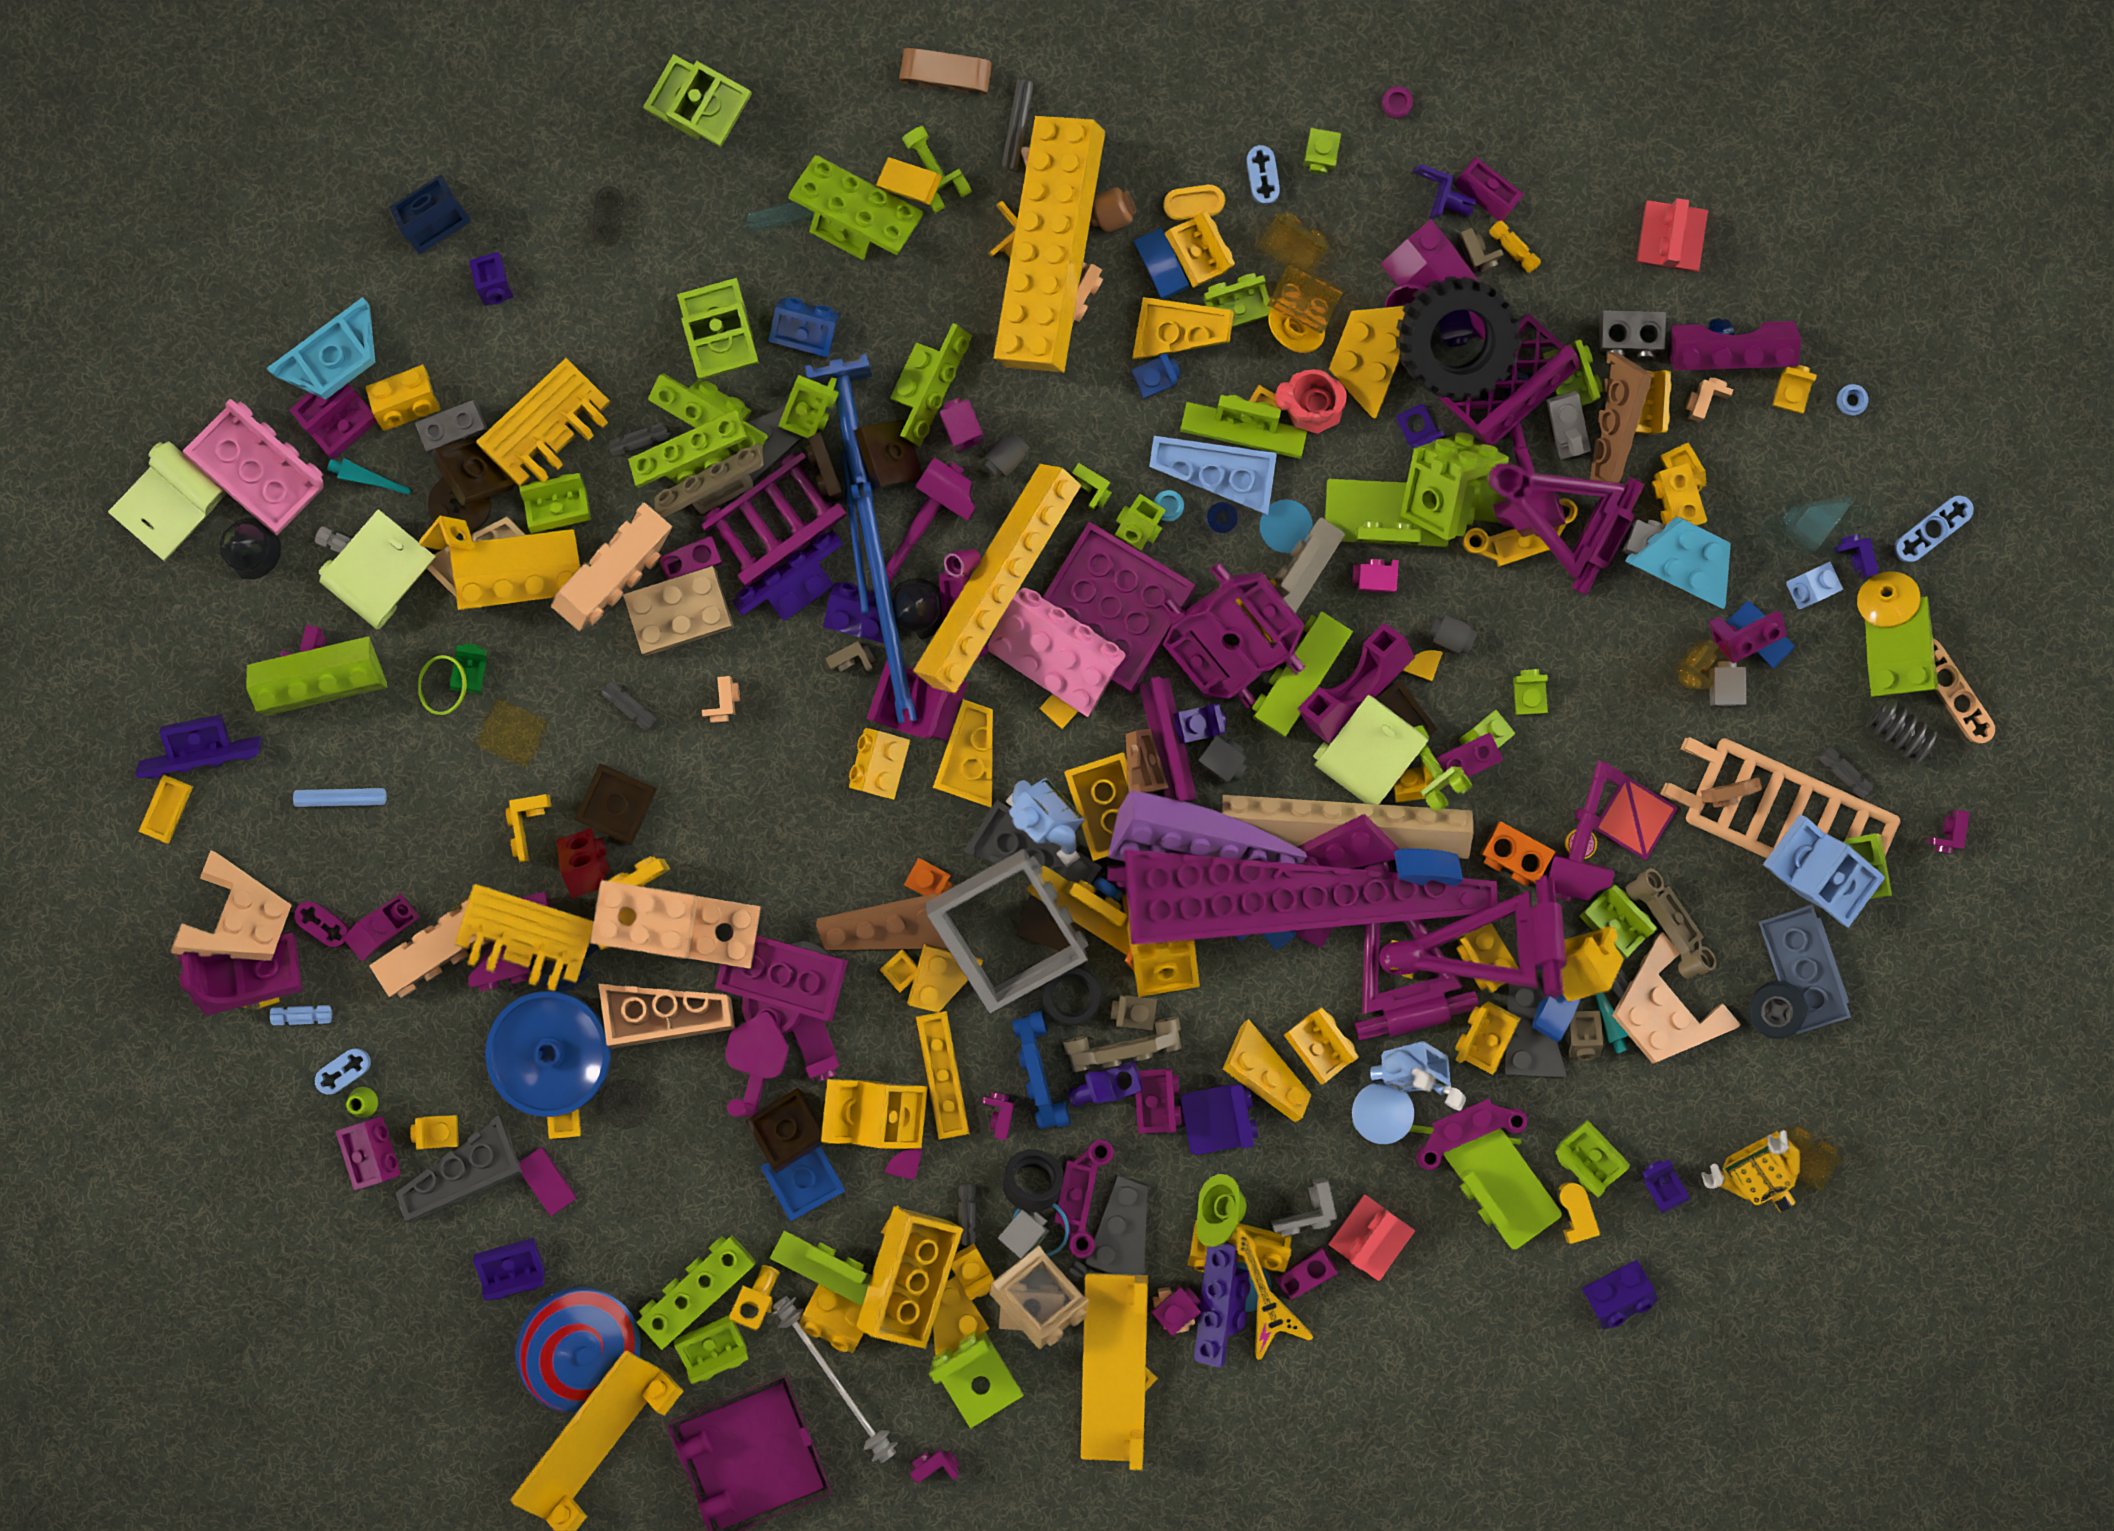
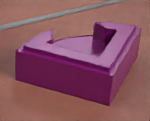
(905, 1163)

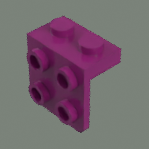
(926, 701)

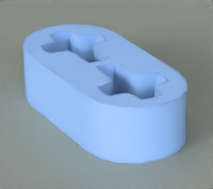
(1270, 175)
(338, 1065)

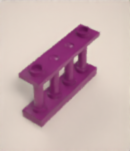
(776, 549)

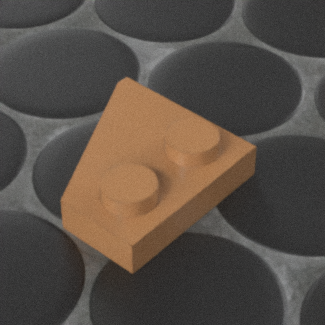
(1143, 763)
(1728, 794)

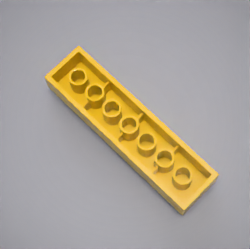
(1049, 244)

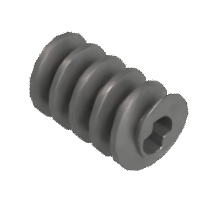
(1903, 730)

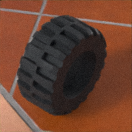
(1494, 356)

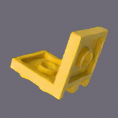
(1152, 958)

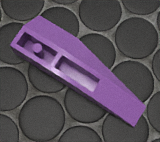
(1178, 827)

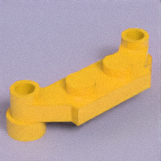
(1510, 545)

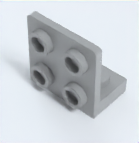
(1320, 1198)

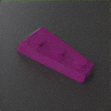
(1350, 846)

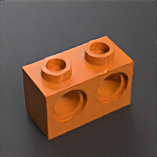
(1519, 847)

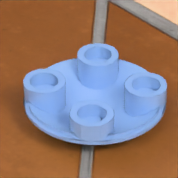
(1382, 1113)

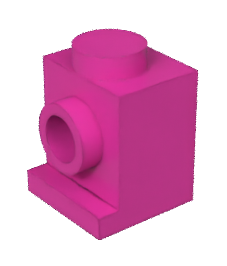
(1376, 576)

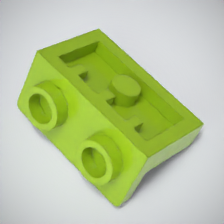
(807, 406)

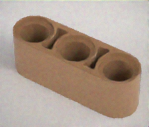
(945, 69)

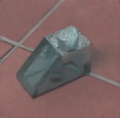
(1815, 520)

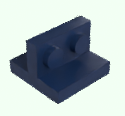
(429, 214)

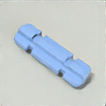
(301, 1015)

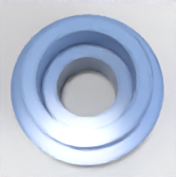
(1862, 399)

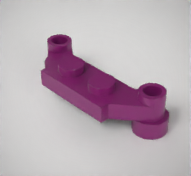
(952, 581)
(1465, 1127)
(1077, 1194)

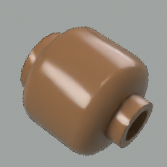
(1112, 210)

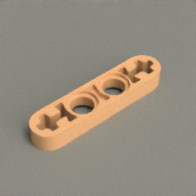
(1960, 687)

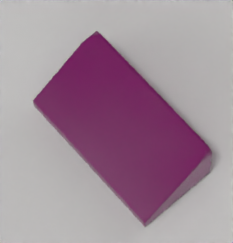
(1489, 189)

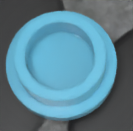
(1172, 503)

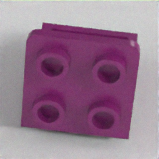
(227, 983)

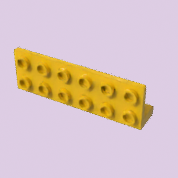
(1114, 1368)
(590, 1437)

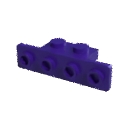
(794, 582)
(196, 744)
(1221, 1304)

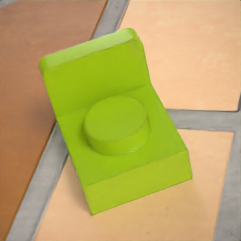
(1322, 151)
(1090, 480)
(1530, 692)

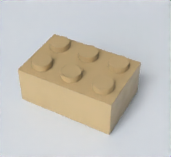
(678, 611)

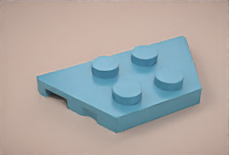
(331, 354)
(1688, 560)

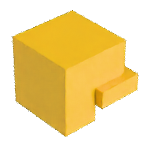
(1590, 963)

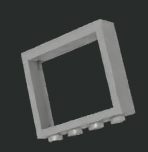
(1035, 976)

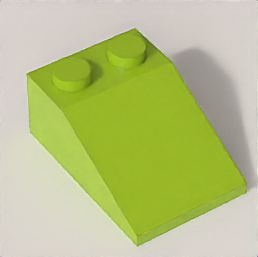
(1902, 656)

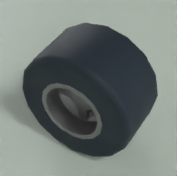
(1775, 1019)

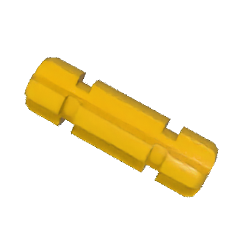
(1514, 246)

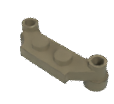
(1675, 922)
(1140, 1049)

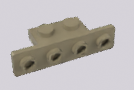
(713, 485)
(1307, 562)

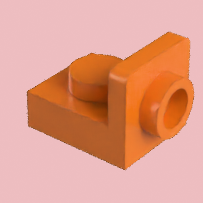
(928, 879)

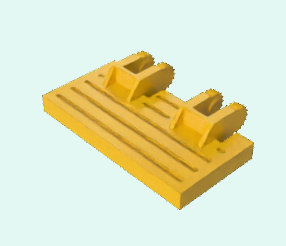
(542, 421)
(525, 931)

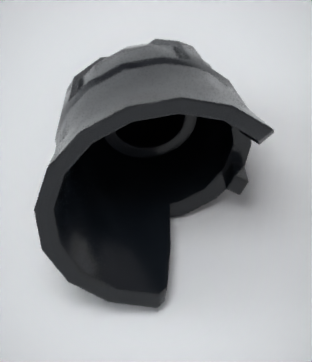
(250, 548)
(918, 606)

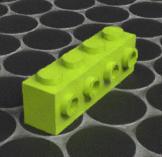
(1317, 652)
(696, 1292)

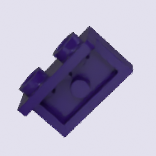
(845, 613)
(510, 1269)
(1620, 1295)

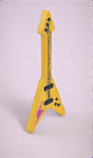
(1271, 1312)

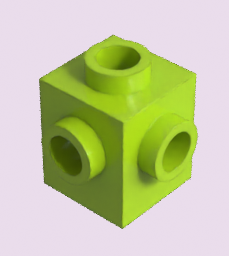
(1140, 522)

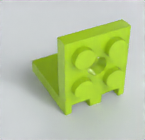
(1444, 470)
(960, 1367)

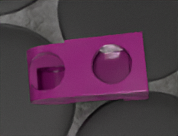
(690, 558)
(1307, 1273)

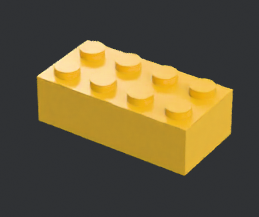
(909, 1277)

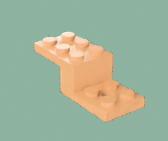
(675, 924)

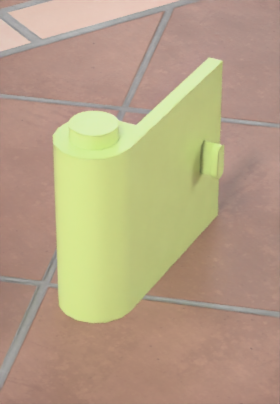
(170, 497)
(372, 572)
(1370, 751)

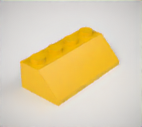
(514, 568)

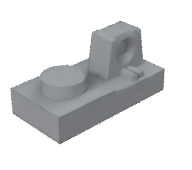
(1568, 425)

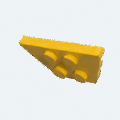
(1368, 355)

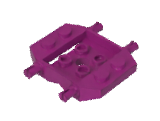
(1199, 643)

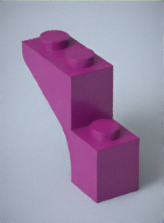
(505, 970)

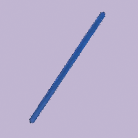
(855, 536)

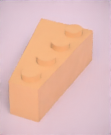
(613, 569)
(423, 955)
(661, 1014)

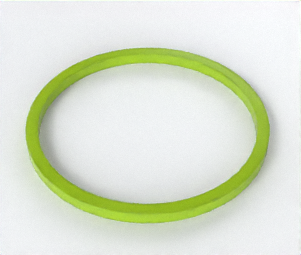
(464, 685)

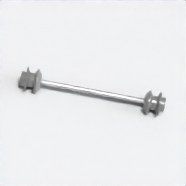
(877, 1441)

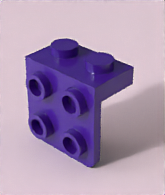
(1218, 1118)

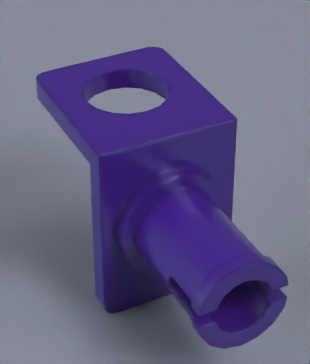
(1445, 196)
(1426, 435)
(1104, 1086)

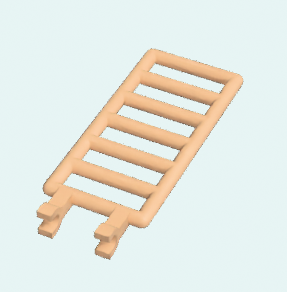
(1780, 771)

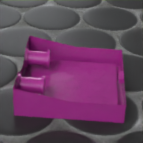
(1119, 598)
(749, 1456)

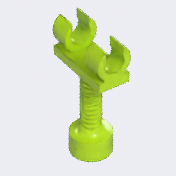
(916, 140)
(1454, 776)

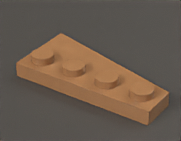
(1619, 420)
(883, 926)

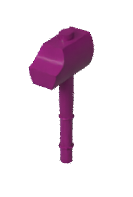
(944, 487)
(1545, 501)
(1572, 874)

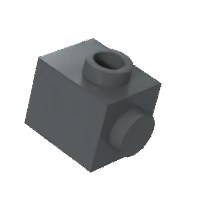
(1224, 759)

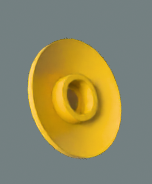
(1293, 333)
(1890, 610)

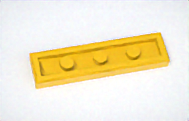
(942, 1075)

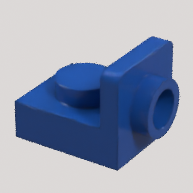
(1156, 375)

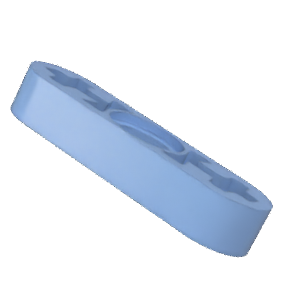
(1946, 509)

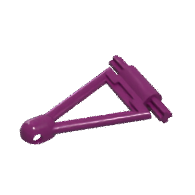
(1602, 532)
(1539, 944)
(1409, 1006)

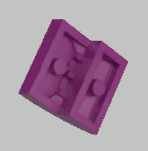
(334, 421)

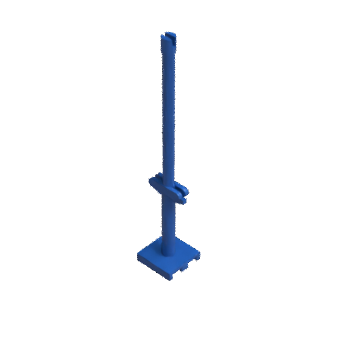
(863, 496)

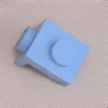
(1814, 585)

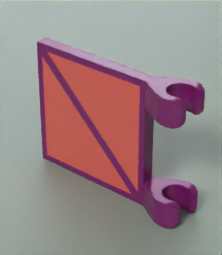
(1633, 815)

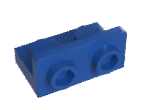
(803, 326)

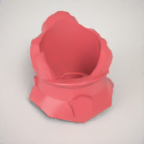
(1312, 400)

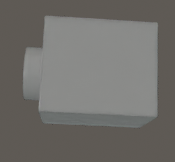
(1728, 685)
(1024, 1233)

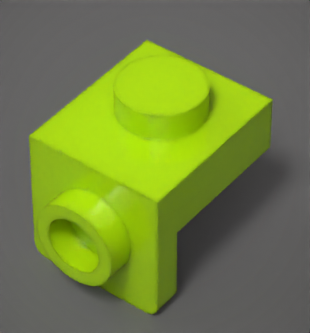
(1491, 724)

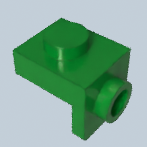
(473, 661)

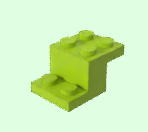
(697, 100)
(717, 328)

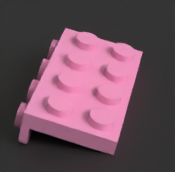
(255, 467)
(1055, 650)

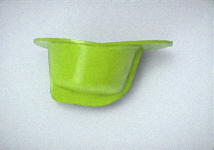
(1219, 1210)

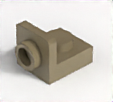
(1473, 249)
(845, 658)
(1134, 1012)
(1585, 1035)

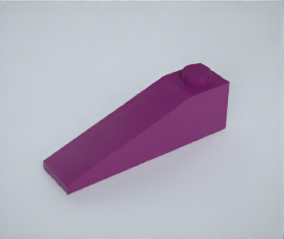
(1427, 258)

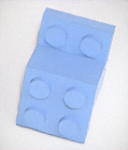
(1824, 870)

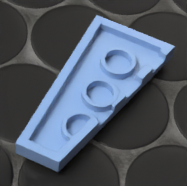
(1223, 470)

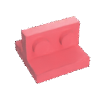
(1672, 235)
(1371, 1237)

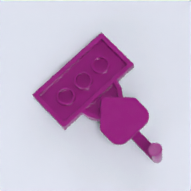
(787, 984)

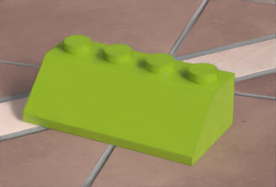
(314, 676)

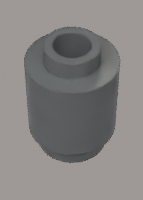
(1006, 455)
(1453, 634)

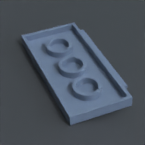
(1806, 960)

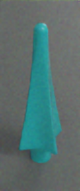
(352, 472)
(1613, 1031)

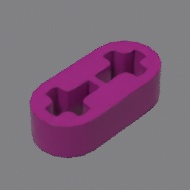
(317, 929)

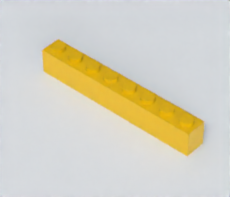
(997, 578)

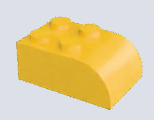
(1097, 795)

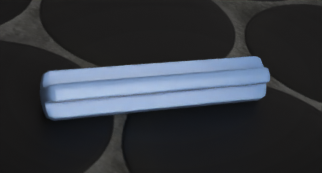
(339, 797)

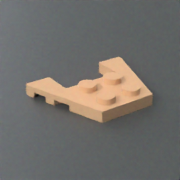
(249, 919)
(1657, 1016)

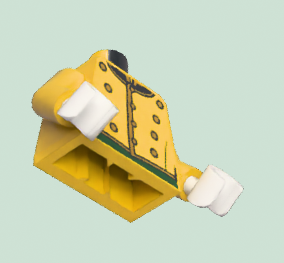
(1760, 1171)

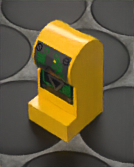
(1579, 1212)

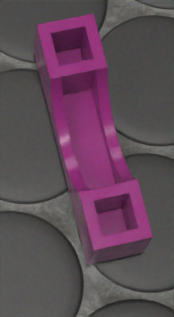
(1702, 349)
(1381, 661)

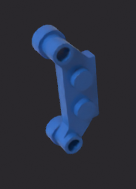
(1030, 1059)

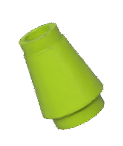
(369, 1102)

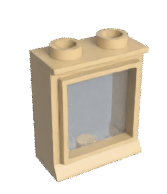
(1039, 1298)

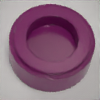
(1397, 102)

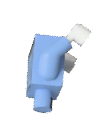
(1046, 816)
(1416, 1069)

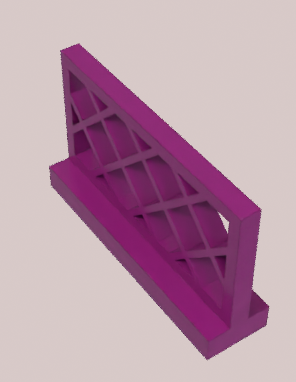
(1530, 391)
(1159, 712)

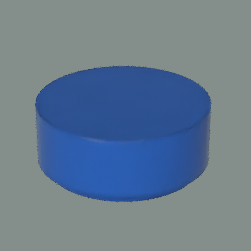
(1107, 889)

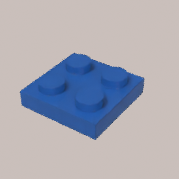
(804, 1183)

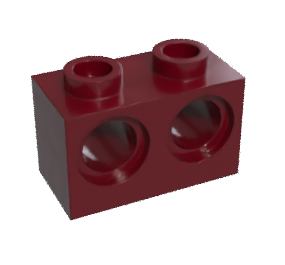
(582, 862)

